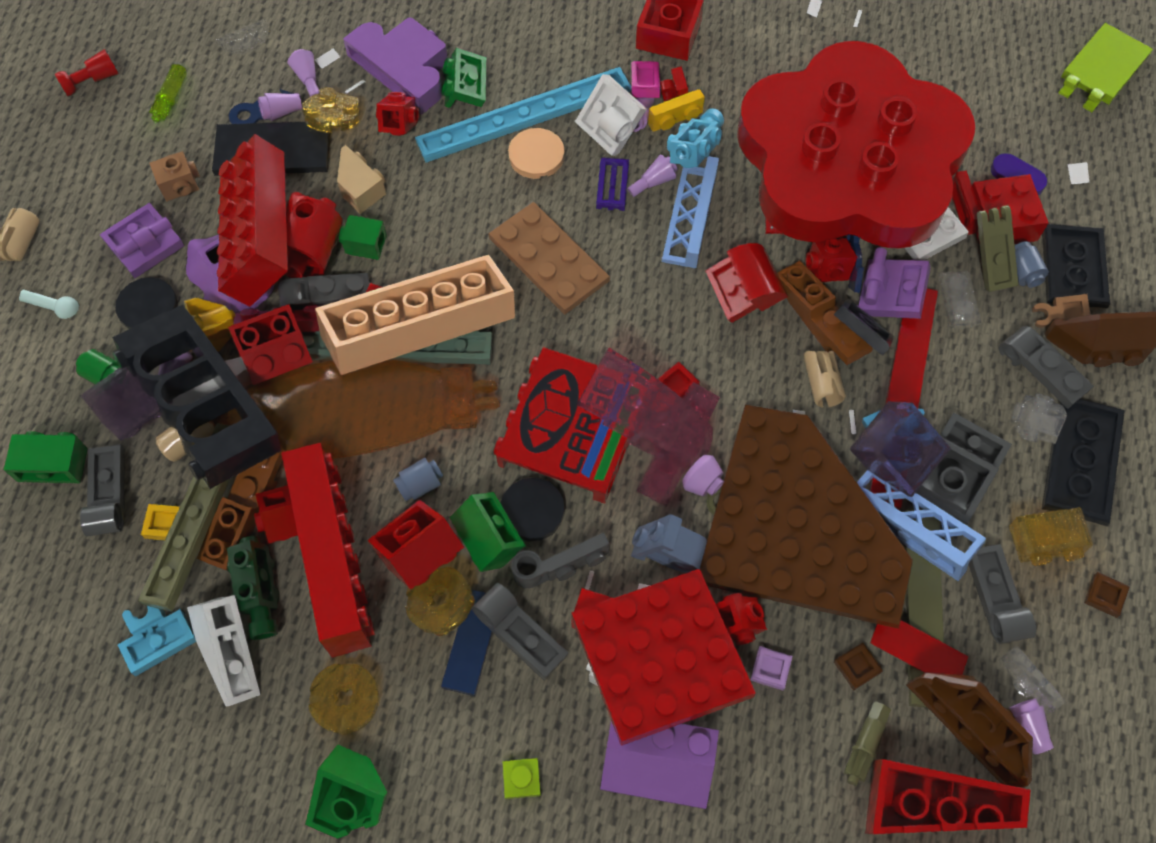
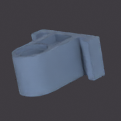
(669, 544)

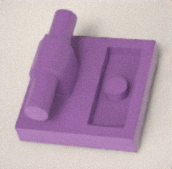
(142, 240)
(894, 286)

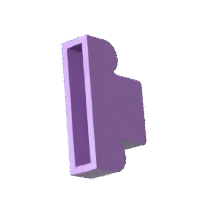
(402, 59)

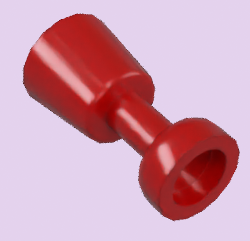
(97, 67)

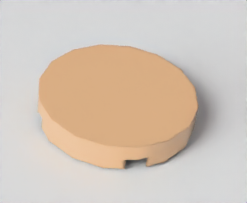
(536, 153)

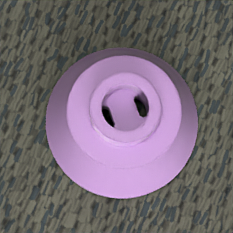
(704, 476)

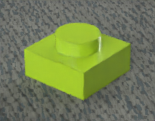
(521, 778)

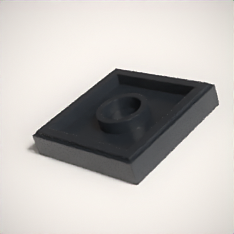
(865, 326)

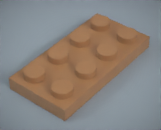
(549, 257)

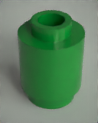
(95, 366)

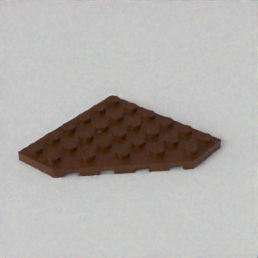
(801, 526)

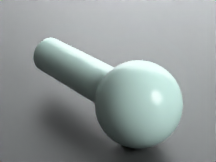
(63, 307)

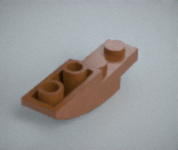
(817, 310)
(236, 513)

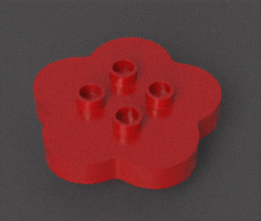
(855, 147)

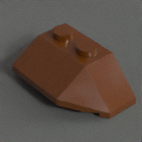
(1106, 337)
(979, 724)

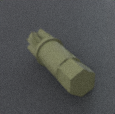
(867, 743)

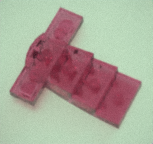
(652, 419)

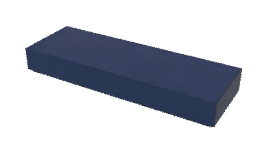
(468, 654)

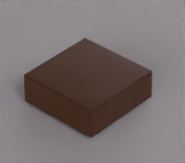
(1107, 594)
(858, 666)

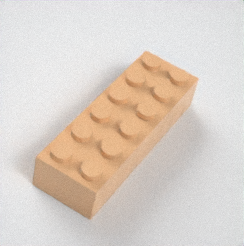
(415, 313)

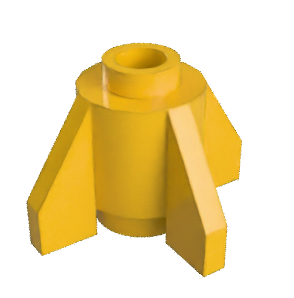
(212, 320)

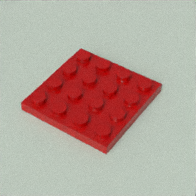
(661, 656)

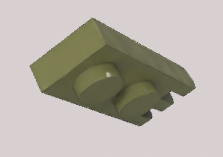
(997, 249)

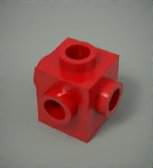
(397, 114)
(831, 260)
(742, 617)

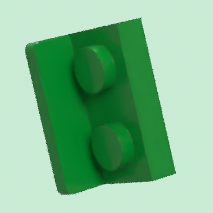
(464, 78)

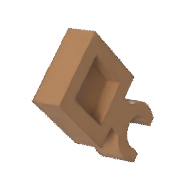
(1064, 308)

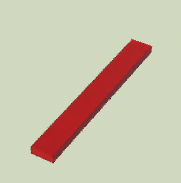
(909, 365)

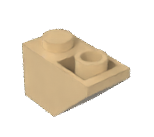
(359, 182)

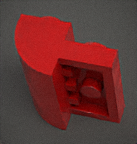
(746, 281)
(270, 344)

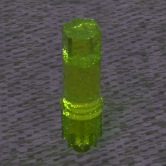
(166, 96)

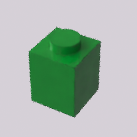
(363, 237)

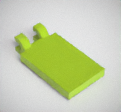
(1104, 66)

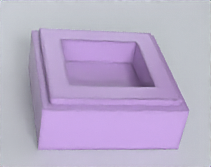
(771, 668)

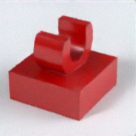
(674, 87)

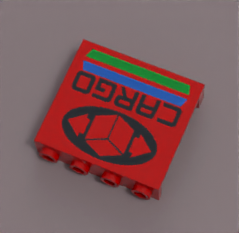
(556, 434)

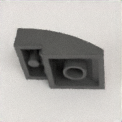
(965, 470)

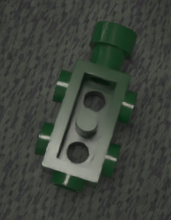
(251, 582)

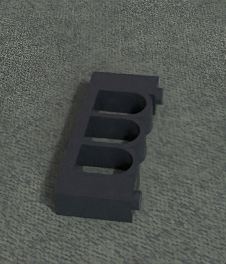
(218, 455)

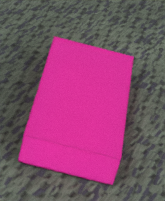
(645, 79)

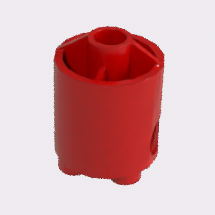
(311, 234)

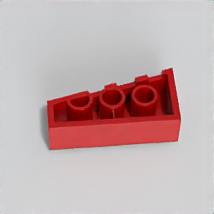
(940, 801)

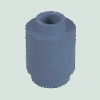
(1030, 265)
(418, 479)

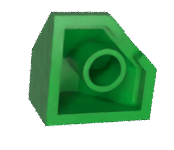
(346, 794)

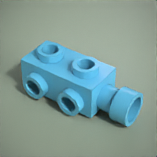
(696, 139)

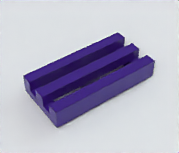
(611, 203)

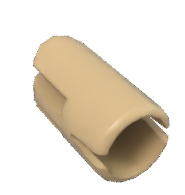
(17, 234)
(824, 377)
(170, 443)

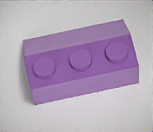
(663, 766)

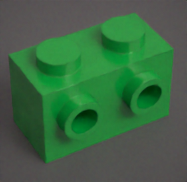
(45, 458)
(486, 531)

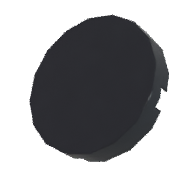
(144, 301)
(534, 508)

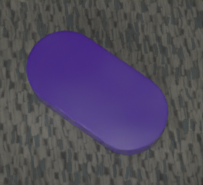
(1009, 165)

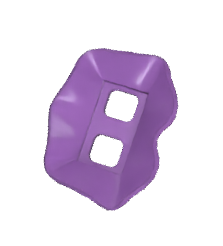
(203, 274)

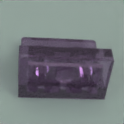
(121, 403)

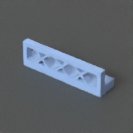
(700, 218)
(917, 537)

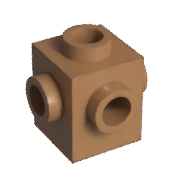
(175, 176)

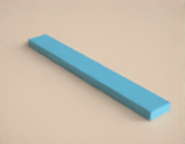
(512, 117)

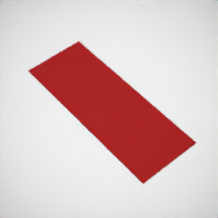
(919, 649)

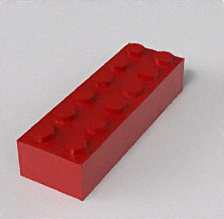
(252, 221)
(328, 550)

